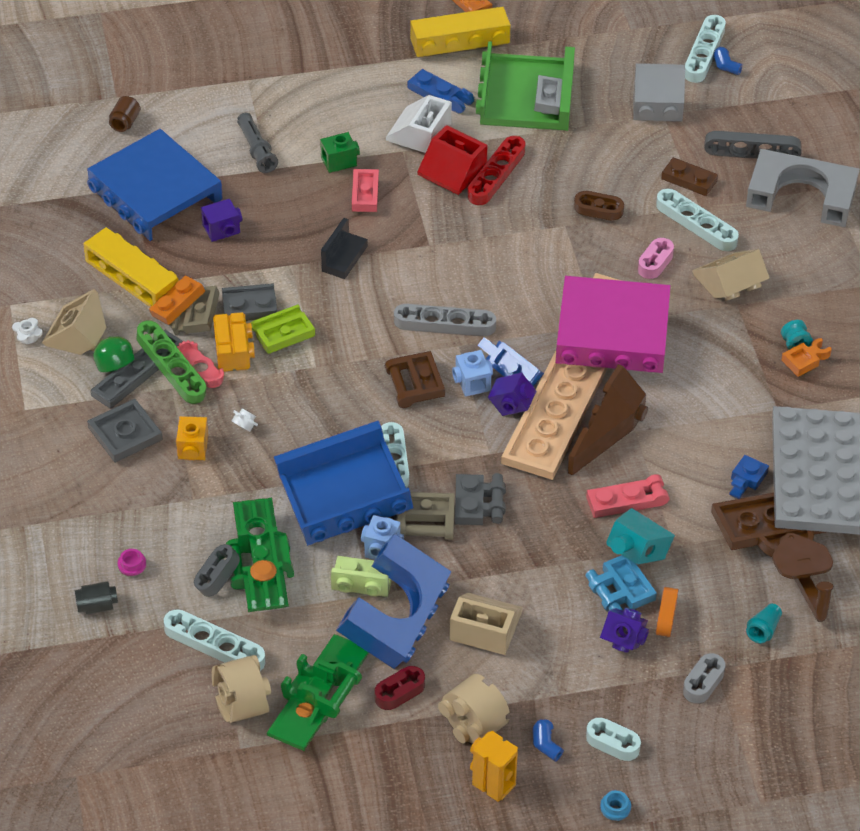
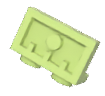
(359, 577)

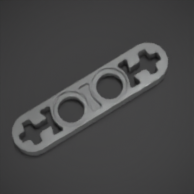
(444, 323)

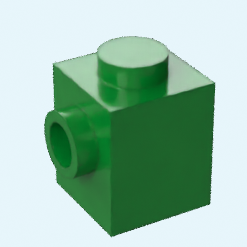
(339, 152)

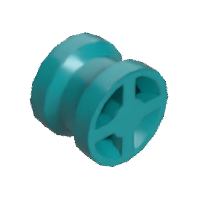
(796, 333)

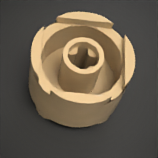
(241, 689)
(474, 709)

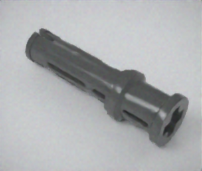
(259, 148)

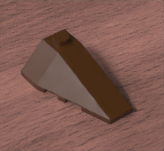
(615, 418)

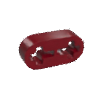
(399, 687)

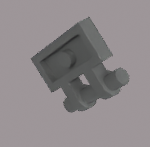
(469, 499)

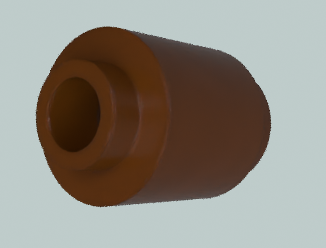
(124, 113)

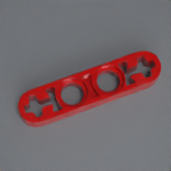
(492, 168)

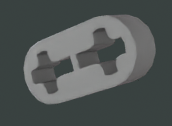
(698, 674)

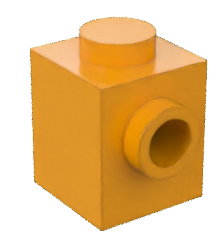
(192, 438)

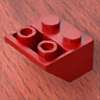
(453, 159)

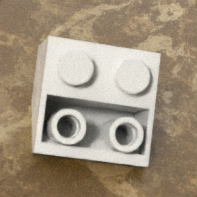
(421, 123)

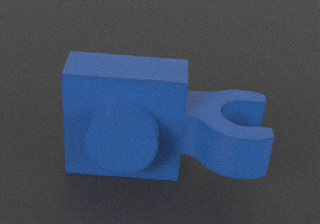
(747, 474)

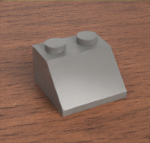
(659, 92)

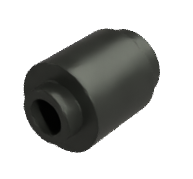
(96, 597)

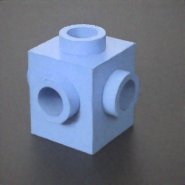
(472, 367)
(378, 534)

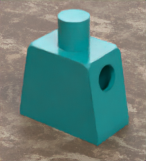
(639, 538)

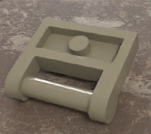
(429, 508)

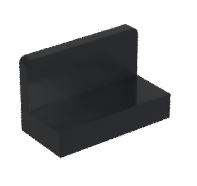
(342, 251)

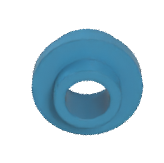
(615, 798)

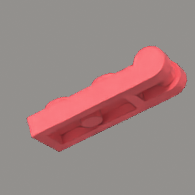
(624, 496)

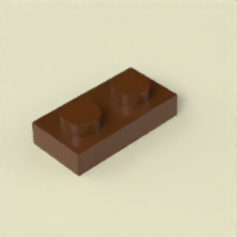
(689, 176)

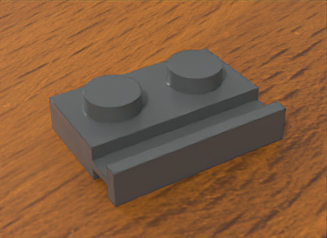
(252, 300)

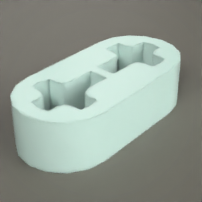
(613, 739)

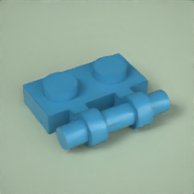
(627, 579)

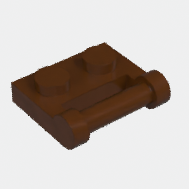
(423, 375)

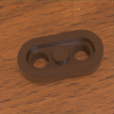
(599, 205)

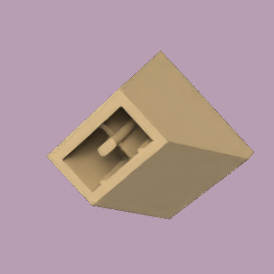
(484, 623)

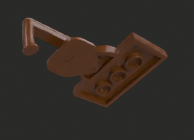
(794, 553)

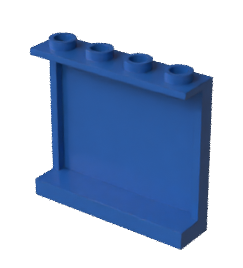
(152, 181)
(342, 482)

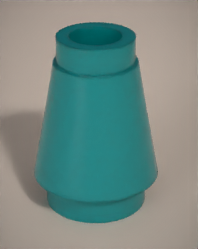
(763, 624)

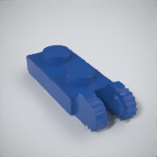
(427, 84)

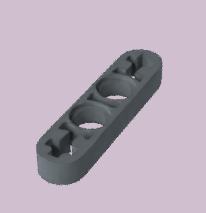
(753, 142)

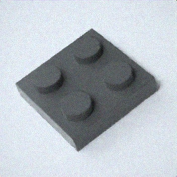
(125, 430)

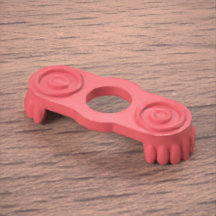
(211, 376)

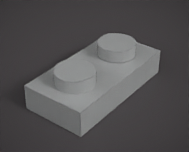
(548, 95)

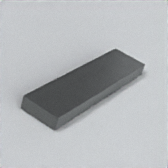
(128, 378)

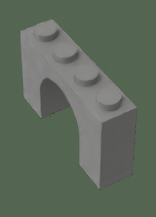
(779, 169)

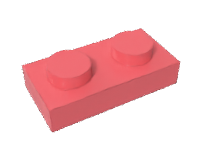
(365, 190)

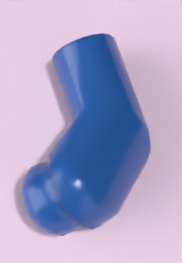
(725, 63)
(543, 742)

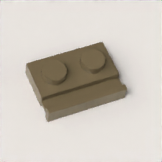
(198, 315)

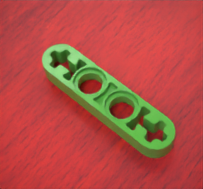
(167, 363)

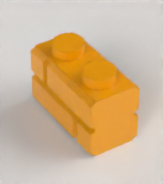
(232, 341)
(494, 765)

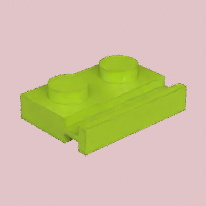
(283, 329)

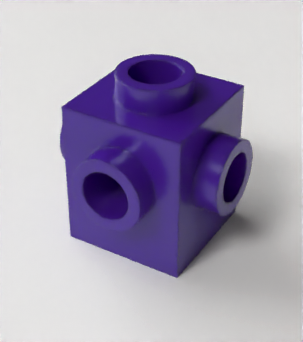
(615, 629)

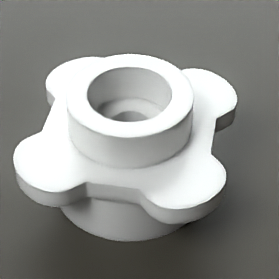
(27, 331)
(244, 419)

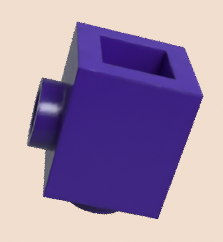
(221, 219)
(512, 394)

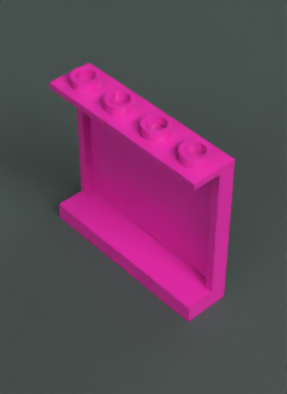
(613, 324)

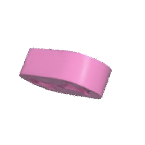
(651, 256)

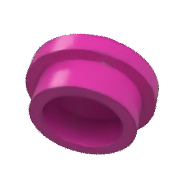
(131, 562)

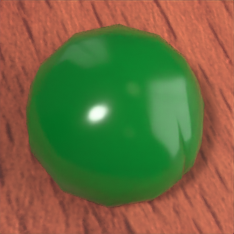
(113, 354)

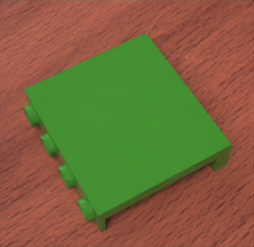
(511, 87)

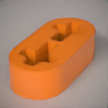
(667, 612)

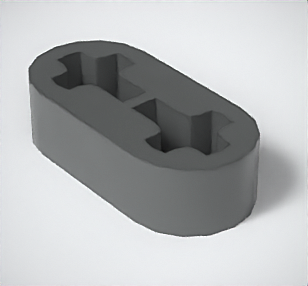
(216, 570)

